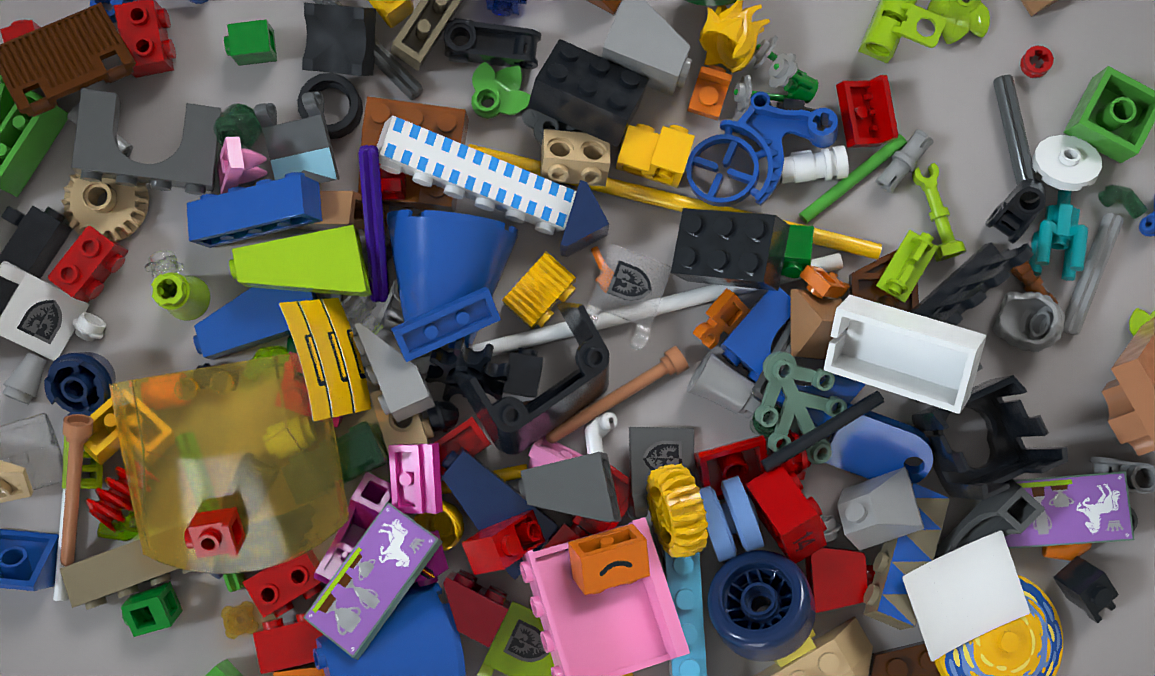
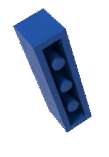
(254, 210)

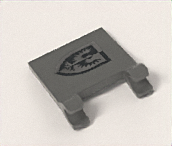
(651, 449)

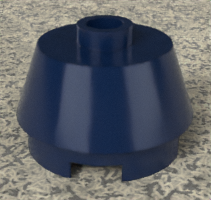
(79, 382)

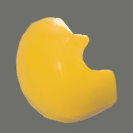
(448, 523)

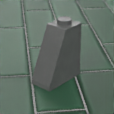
(574, 487)

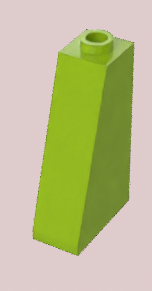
(310, 262)

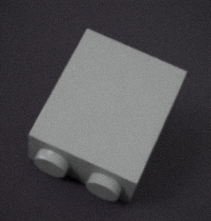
(648, 46)

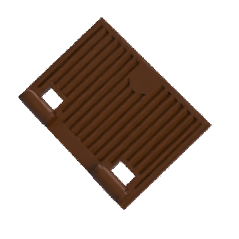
(63, 59)

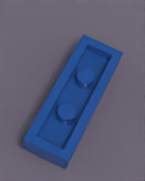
(446, 324)

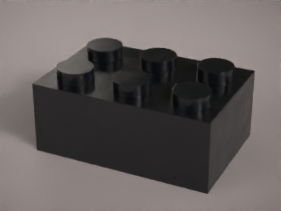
(587, 92)
(730, 248)

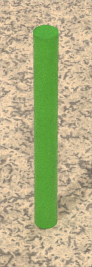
(853, 178)

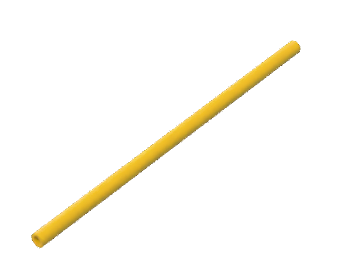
(678, 202)

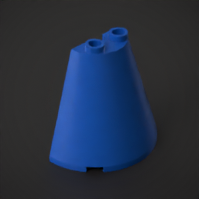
(446, 257)
(413, 641)

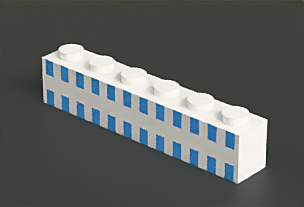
(474, 176)

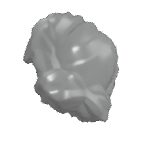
(1029, 321)

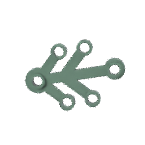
(795, 402)

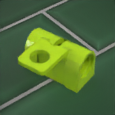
(891, 22)

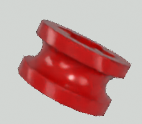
(1044, 54)

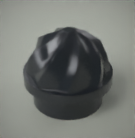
(443, 415)

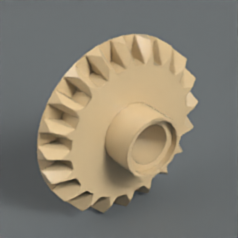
(114, 219)

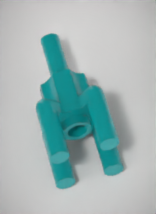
(1060, 232)

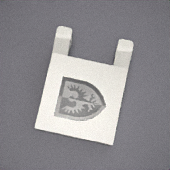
(38, 313)

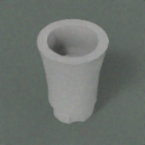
(723, 386)

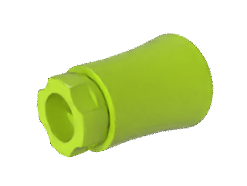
(191, 296)

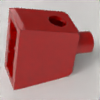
(838, 577)

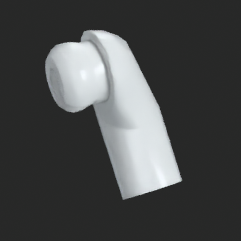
(597, 429)

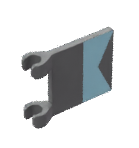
(301, 143)

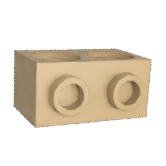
(574, 157)

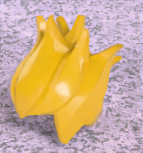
(731, 36)

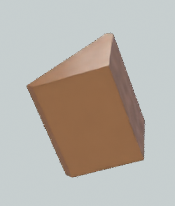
(811, 324)

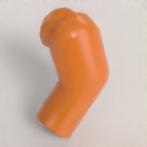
(1065, 552)

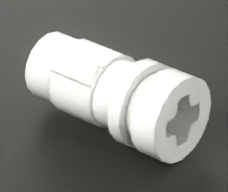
(809, 166)

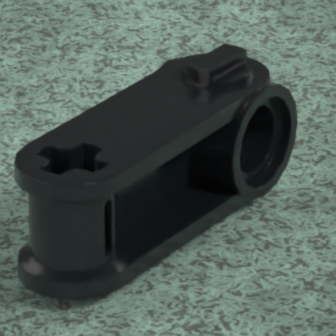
(492, 44)

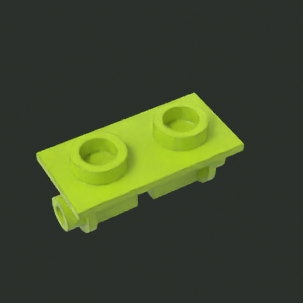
(907, 265)

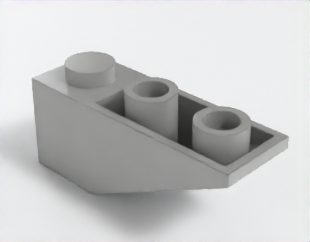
(400, 381)

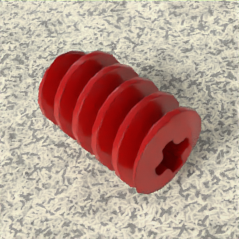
(112, 501)

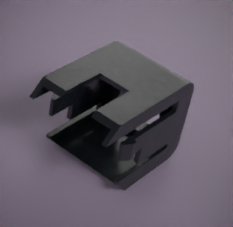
(1005, 427)

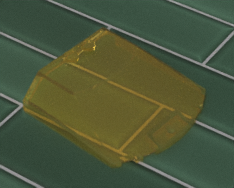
(224, 442)

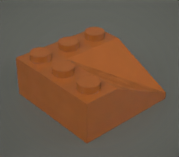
(438, 119)

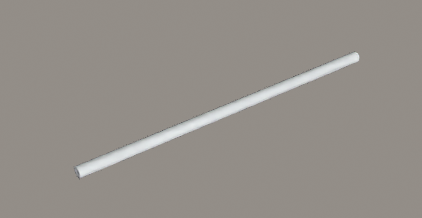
(606, 320)

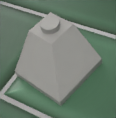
(879, 509)

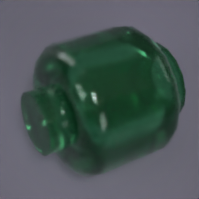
(238, 121)

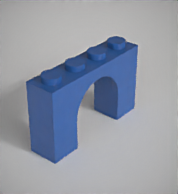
(752, 343)

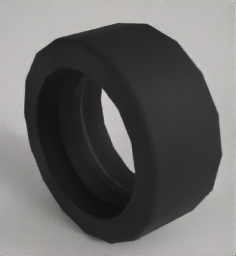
(331, 80)

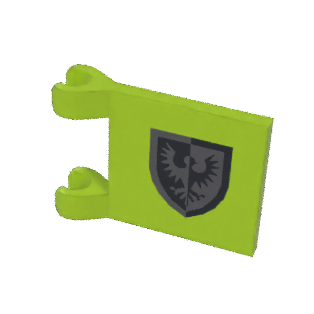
(518, 646)

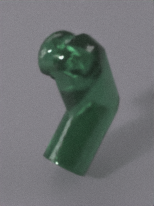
(1124, 196)

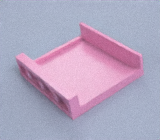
(604, 631)

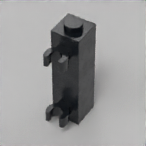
(32, 245)

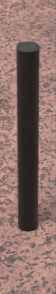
(822, 431)

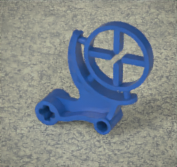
(767, 128)

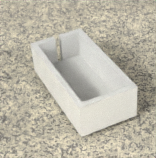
(904, 353)

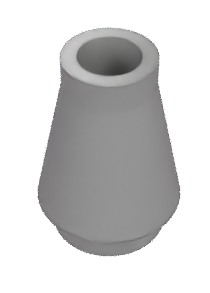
(25, 380)

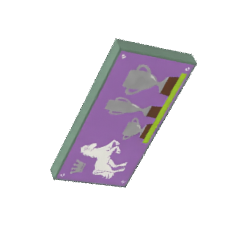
(1077, 510)
(372, 580)

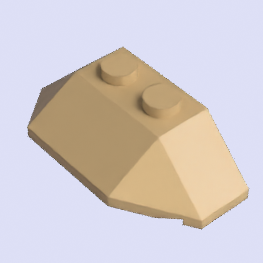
(837, 653)

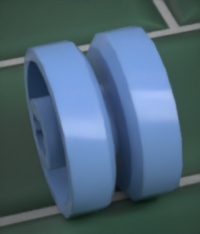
(731, 517)

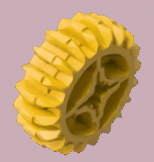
(677, 510)

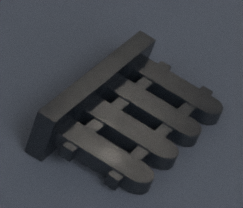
(970, 282)

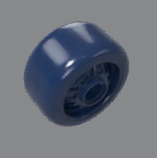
(756, 581)

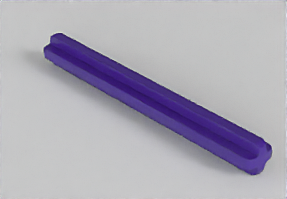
(373, 222)

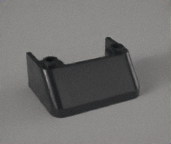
(517, 425)

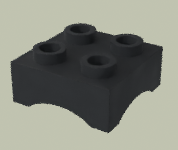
(339, 39)

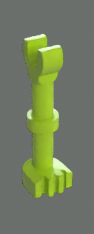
(949, 247)

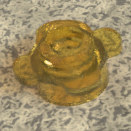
(230, 616)

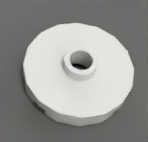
(1067, 162)

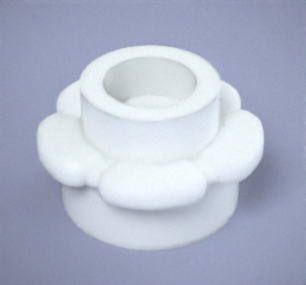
(89, 327)
(832, 528)

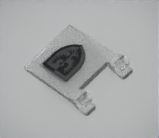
(629, 289)

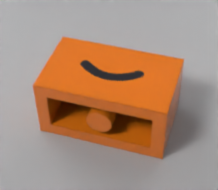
(609, 559)

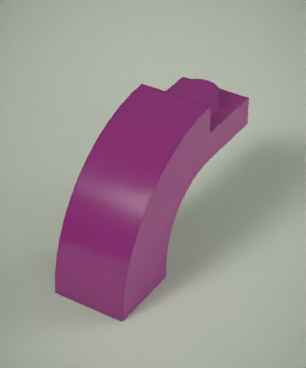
(363, 509)

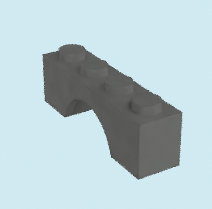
(1007, 511)

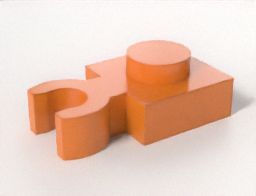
(823, 283)
(723, 317)

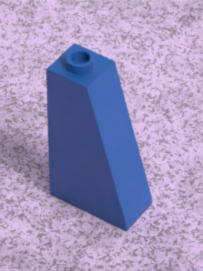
(246, 322)

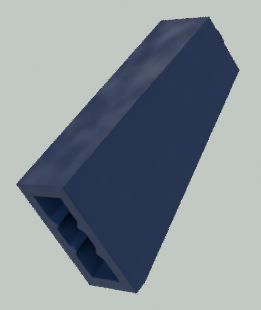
(488, 497)

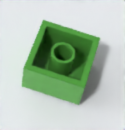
(1114, 115)

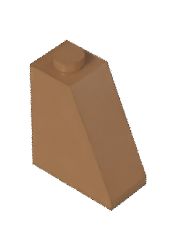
(341, 210)

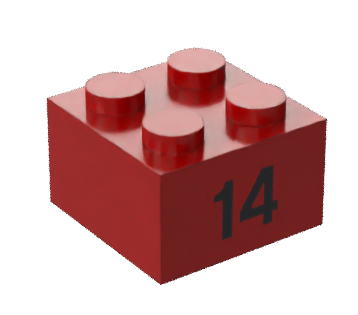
(787, 513)

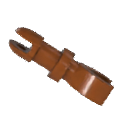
(1031, 283)

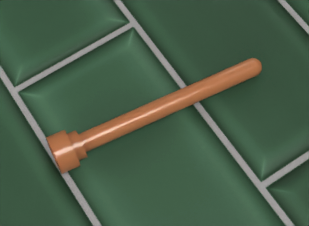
(671, 363)
(77, 431)

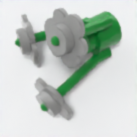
(783, 72)

